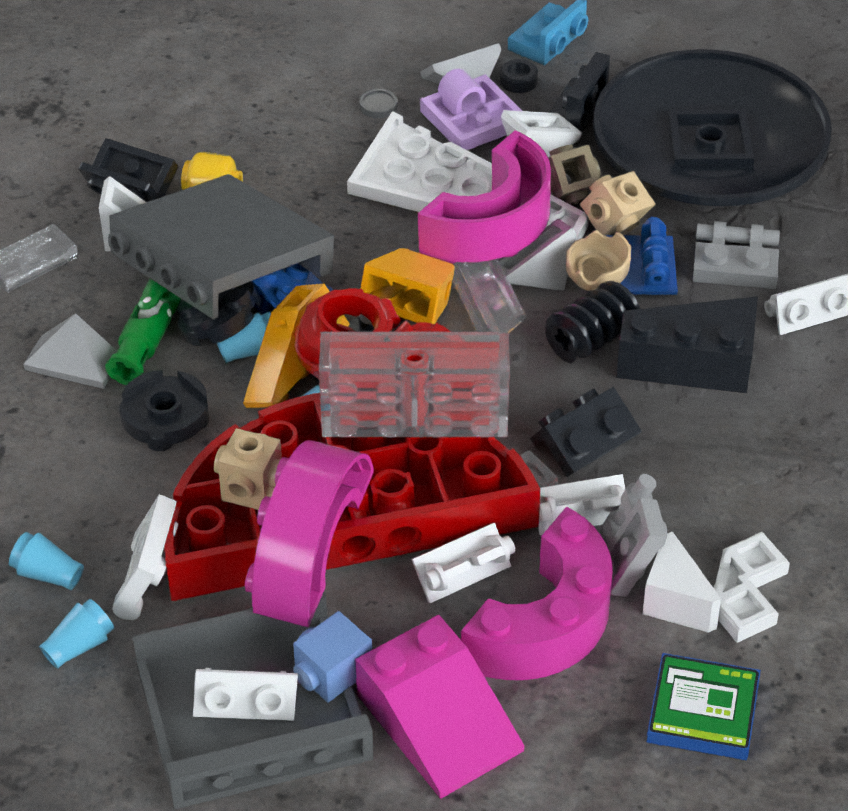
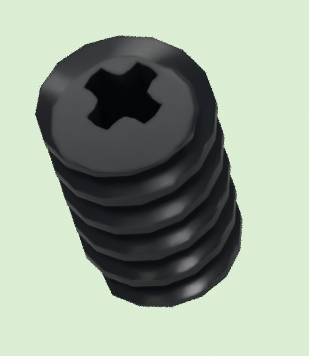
(589, 321)

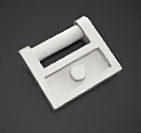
(146, 562)

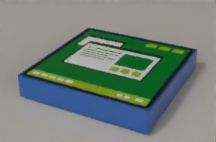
(704, 706)

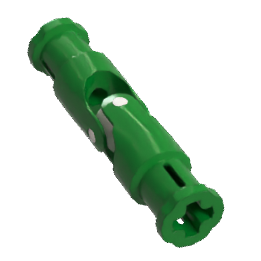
(142, 332)

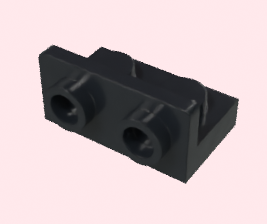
(581, 93)

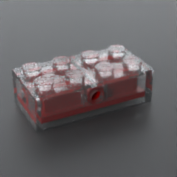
(414, 384)

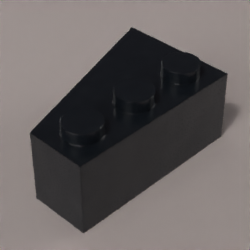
(690, 344)

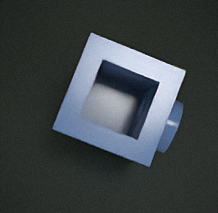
(328, 654)

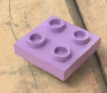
(467, 109)

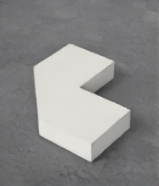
(740, 573)

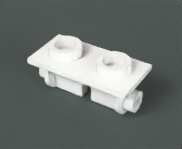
(809, 304)
(589, 498)
(463, 562)
(244, 694)

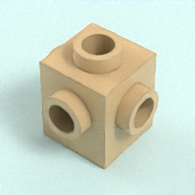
(617, 203)
(247, 467)

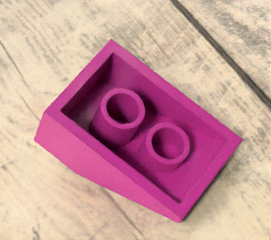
(437, 706)

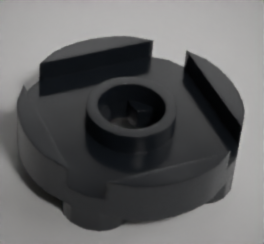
(233, 315)
(164, 427)

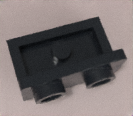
(136, 169)
(588, 431)

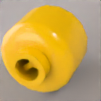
(206, 167)

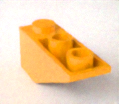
(277, 362)

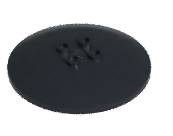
(763, 120)

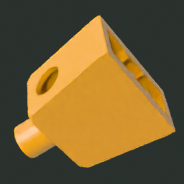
(412, 282)

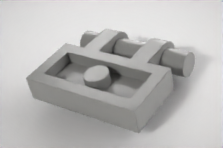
(736, 264)
(634, 534)

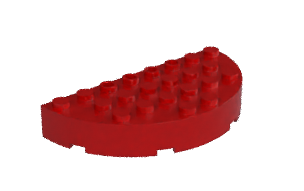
(416, 500)

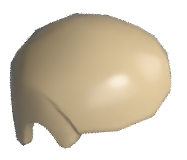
(598, 260)

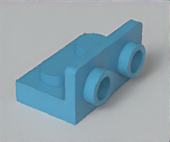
(549, 31)

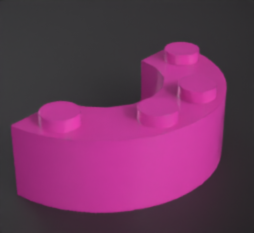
(496, 221)
(300, 526)
(563, 626)

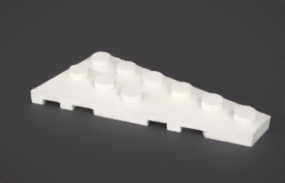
(412, 169)

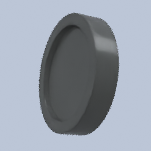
(378, 103)

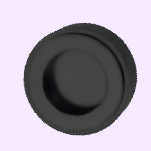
(518, 76)

